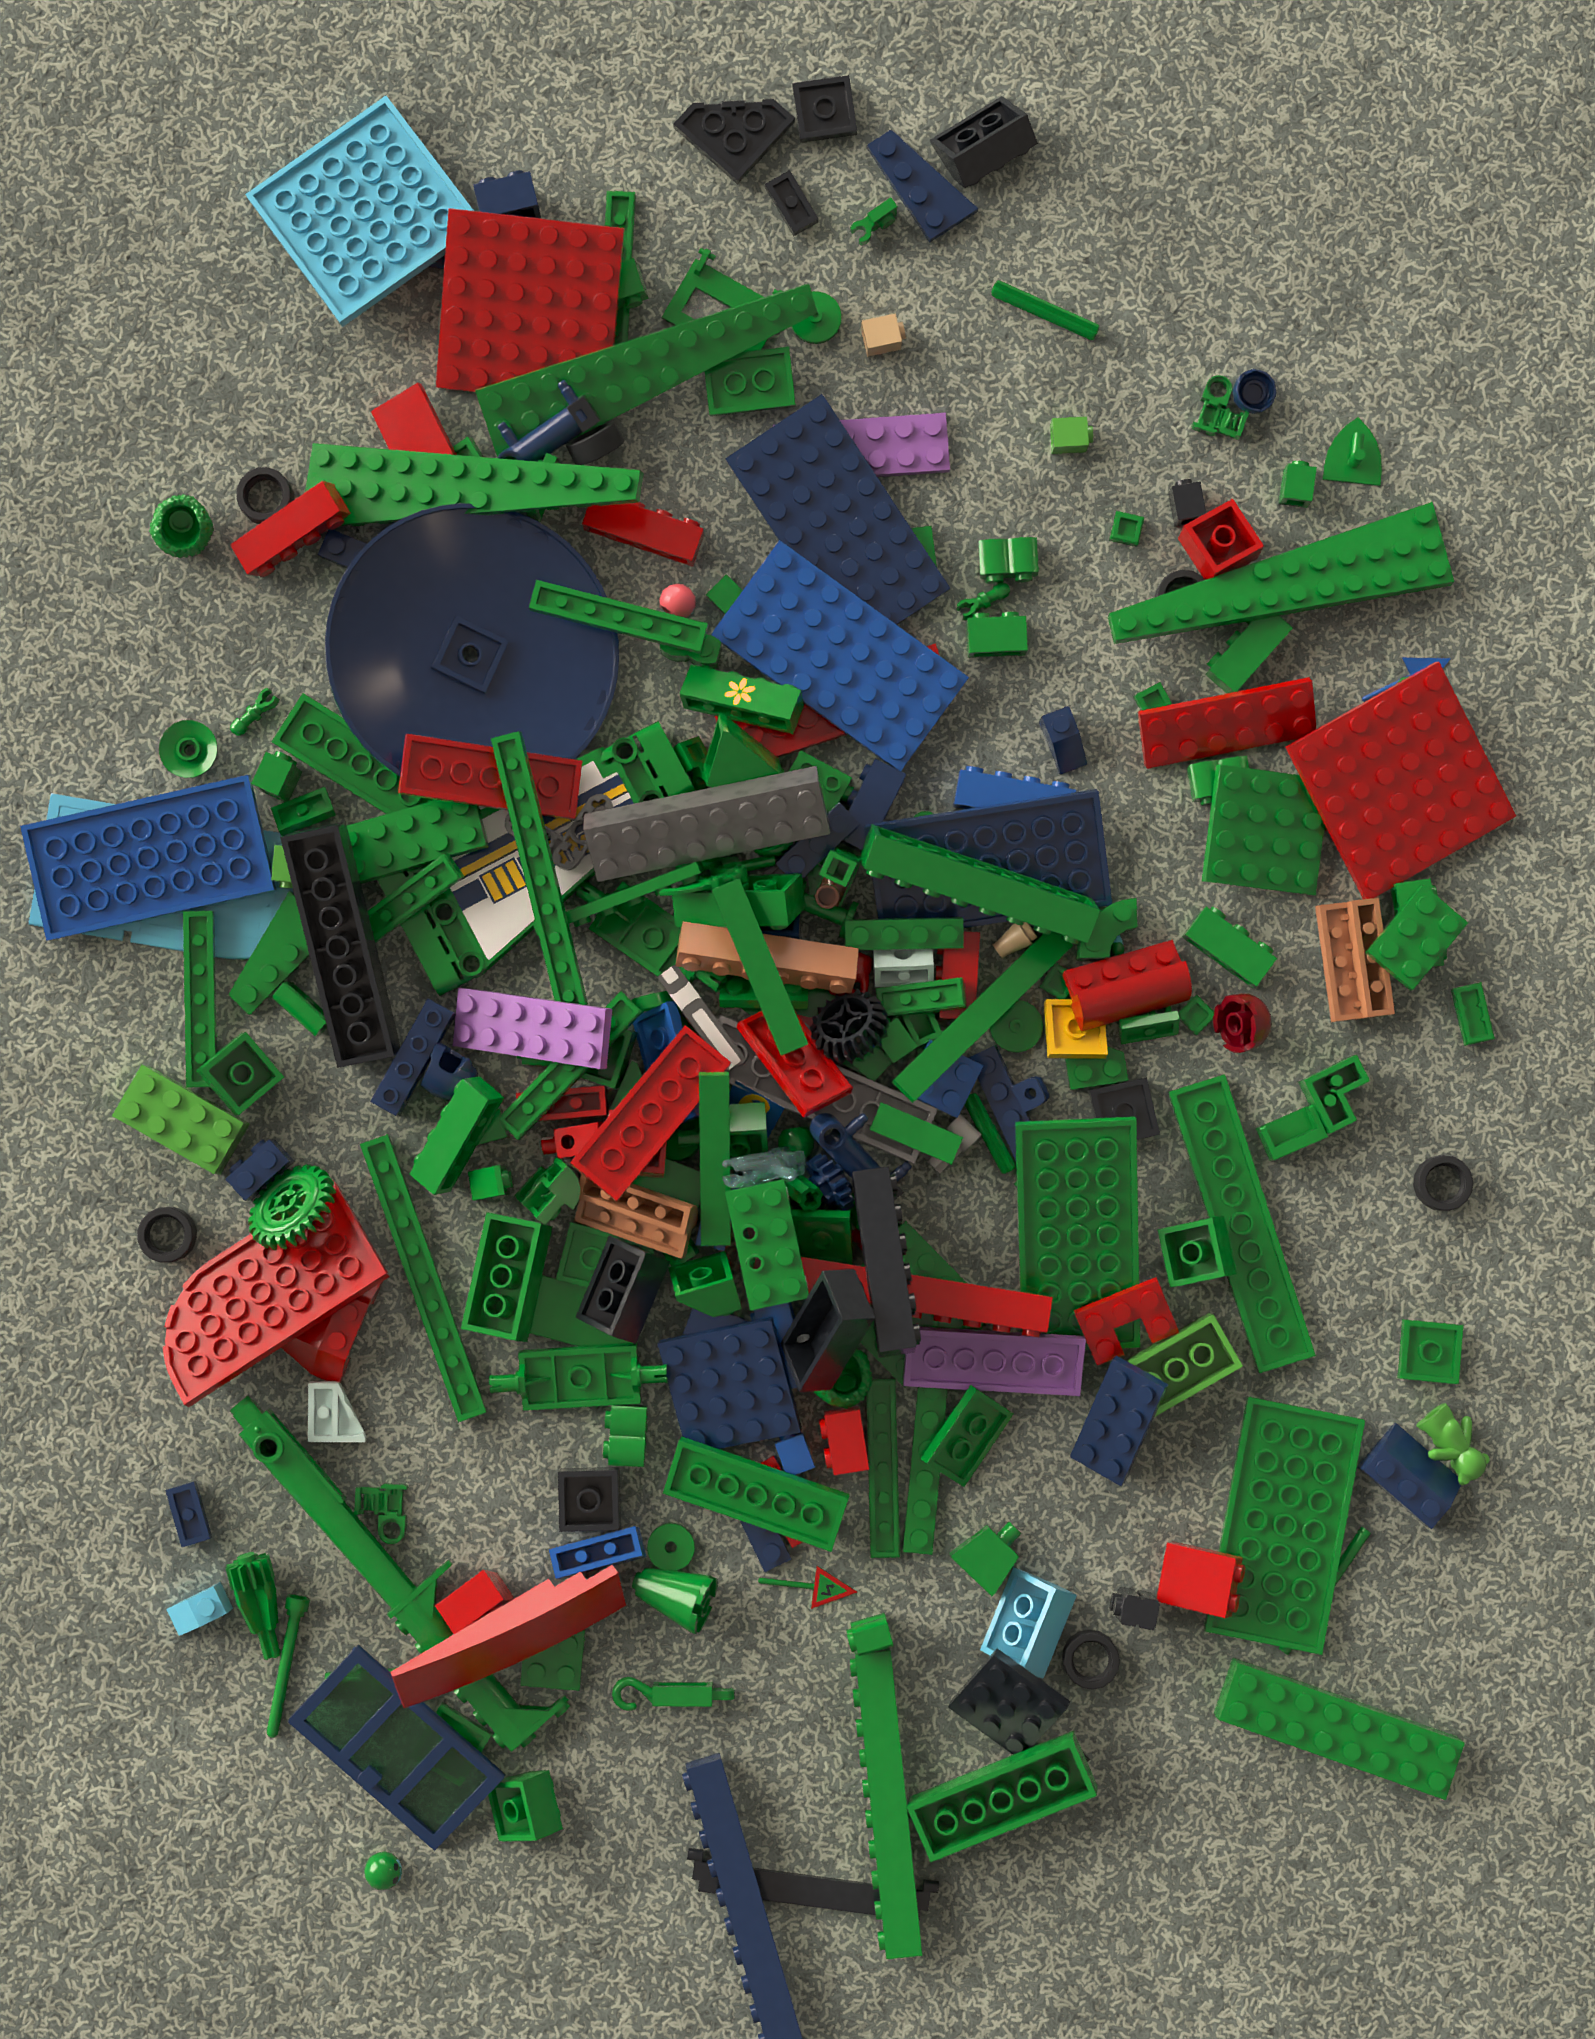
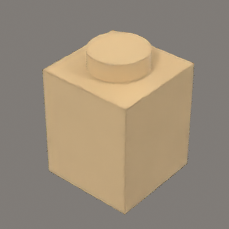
(882, 334)

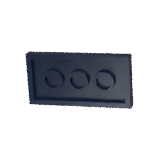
(1119, 1420)

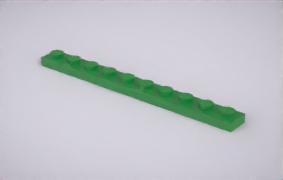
(538, 868)
(423, 1278)

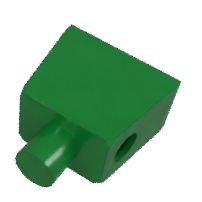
(988, 1556)

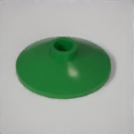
(174, 744)

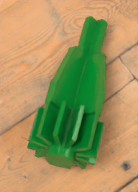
(256, 1598)

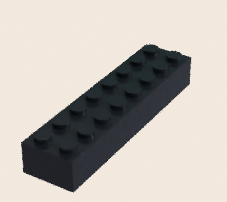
(341, 944)

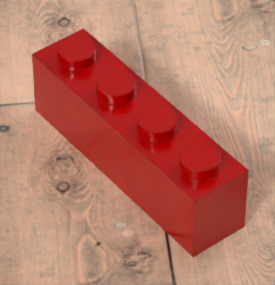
(290, 529)
(646, 530)

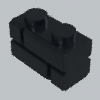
(1135, 1608)

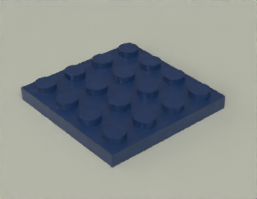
(730, 1384)

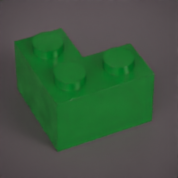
(1327, 1089)

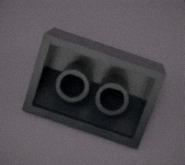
(984, 141)
(622, 1290)

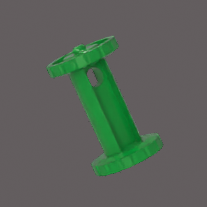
(835, 914)

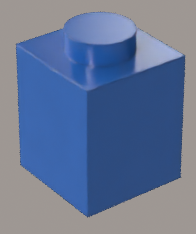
(794, 1453)

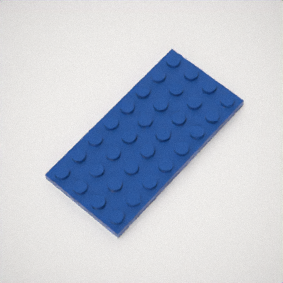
(841, 655)
(148, 857)

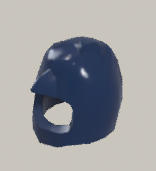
(446, 1071)

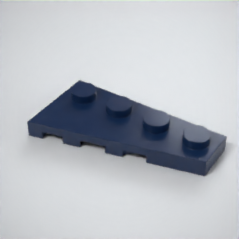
(923, 190)

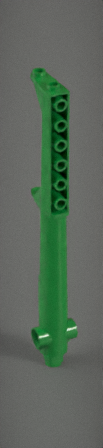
(410, 1604)

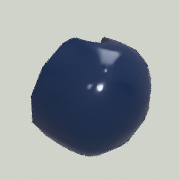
(1254, 391)

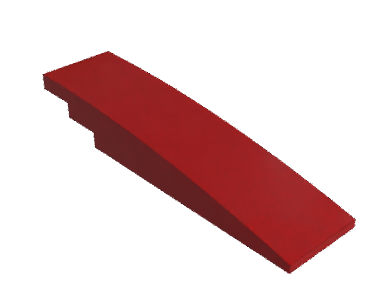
(510, 1635)

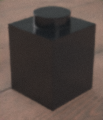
(1186, 501)

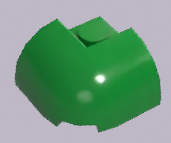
(549, 1190)

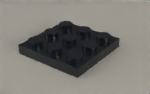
(1008, 1703)

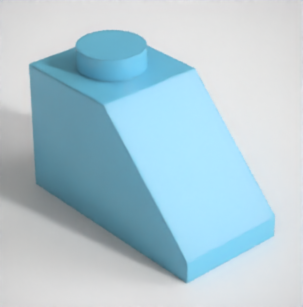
(200, 1609)

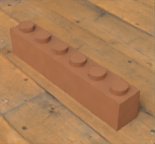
(797, 960)

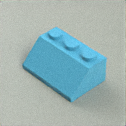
(1029, 1621)

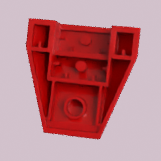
(327, 1345)

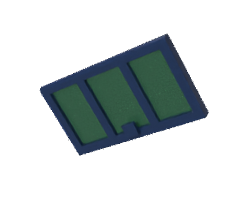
(394, 1752)

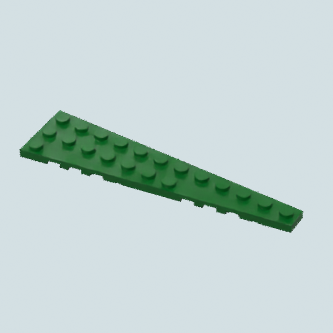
(639, 368)
(397, 483)
(1355, 566)

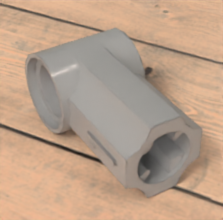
(962, 1128)

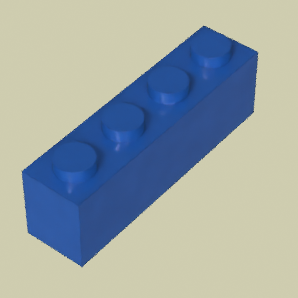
(981, 789)

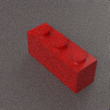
(957, 964)
(579, 1103)

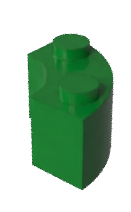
(1111, 922)

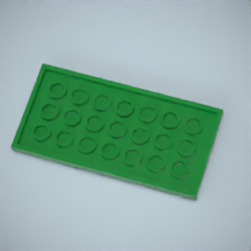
(1078, 1215)
(1288, 1521)

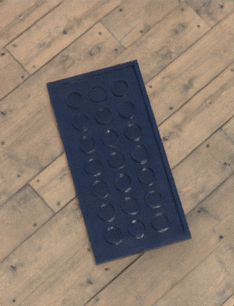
(836, 511)
(1042, 838)

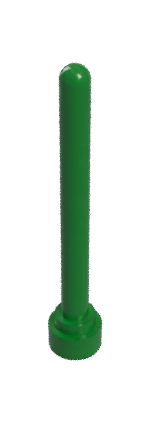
(296, 1607)

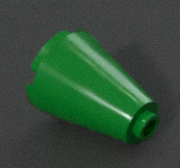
(677, 1595)

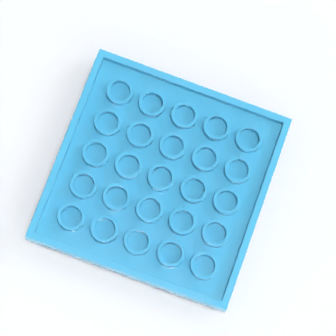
(361, 210)

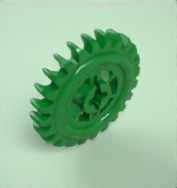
(294, 1206)

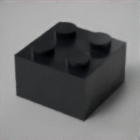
(589, 1499)

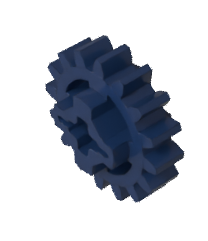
(831, 1182)

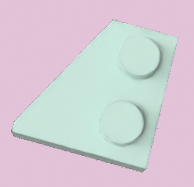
(331, 1414)

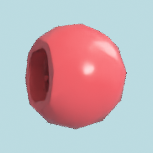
(678, 600)

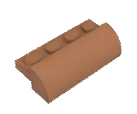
(1354, 981)
(639, 1217)

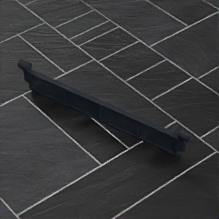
(809, 1889)

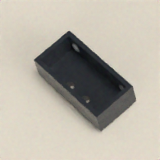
(827, 1330)

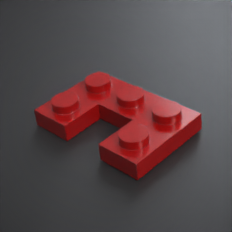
(1139, 1301)

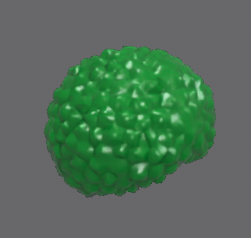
(181, 526)
(852, 1383)

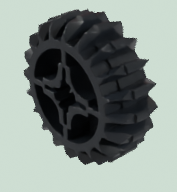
(850, 1026)

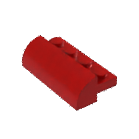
(1128, 985)

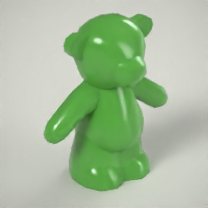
(1454, 1443)

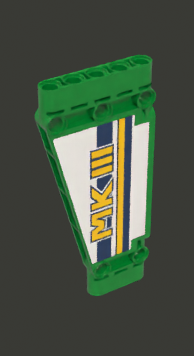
(492, 899)

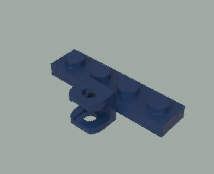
(1008, 1099)

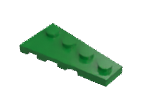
(274, 958)

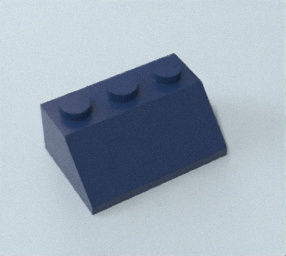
(1410, 1476)

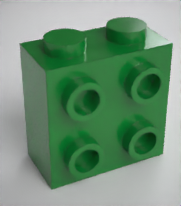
(834, 783)

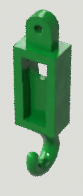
(672, 1693)

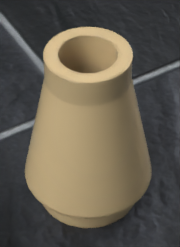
(1015, 939)

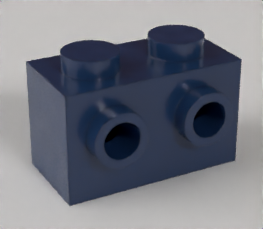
(259, 1169)

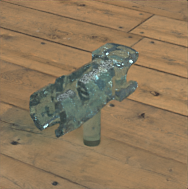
(765, 1167)

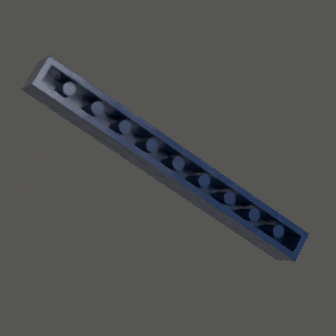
(742, 1898)

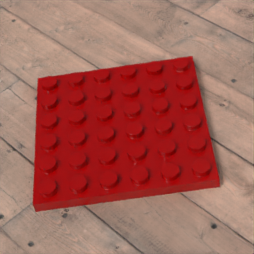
(523, 295)
(1401, 781)

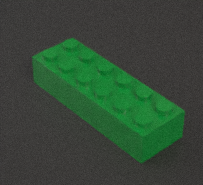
(1002, 1796)

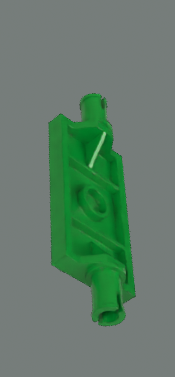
(644, 935)
(579, 1377)

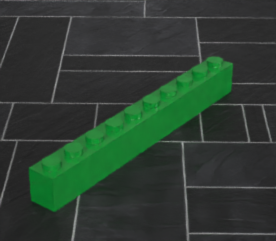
(888, 1805)

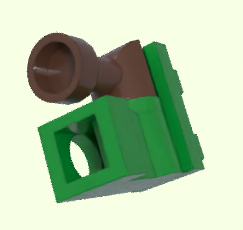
(837, 878)

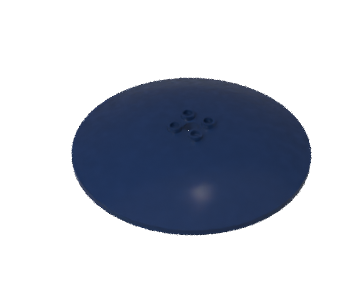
(459, 584)

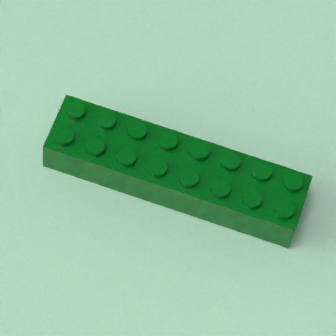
(978, 884)
(1339, 1728)

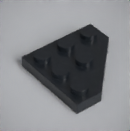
(734, 132)

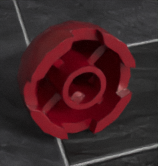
(1242, 1022)

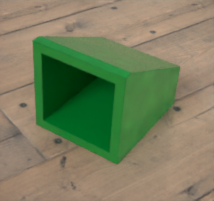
(736, 756)

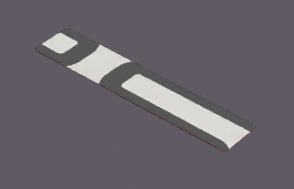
(699, 1014)

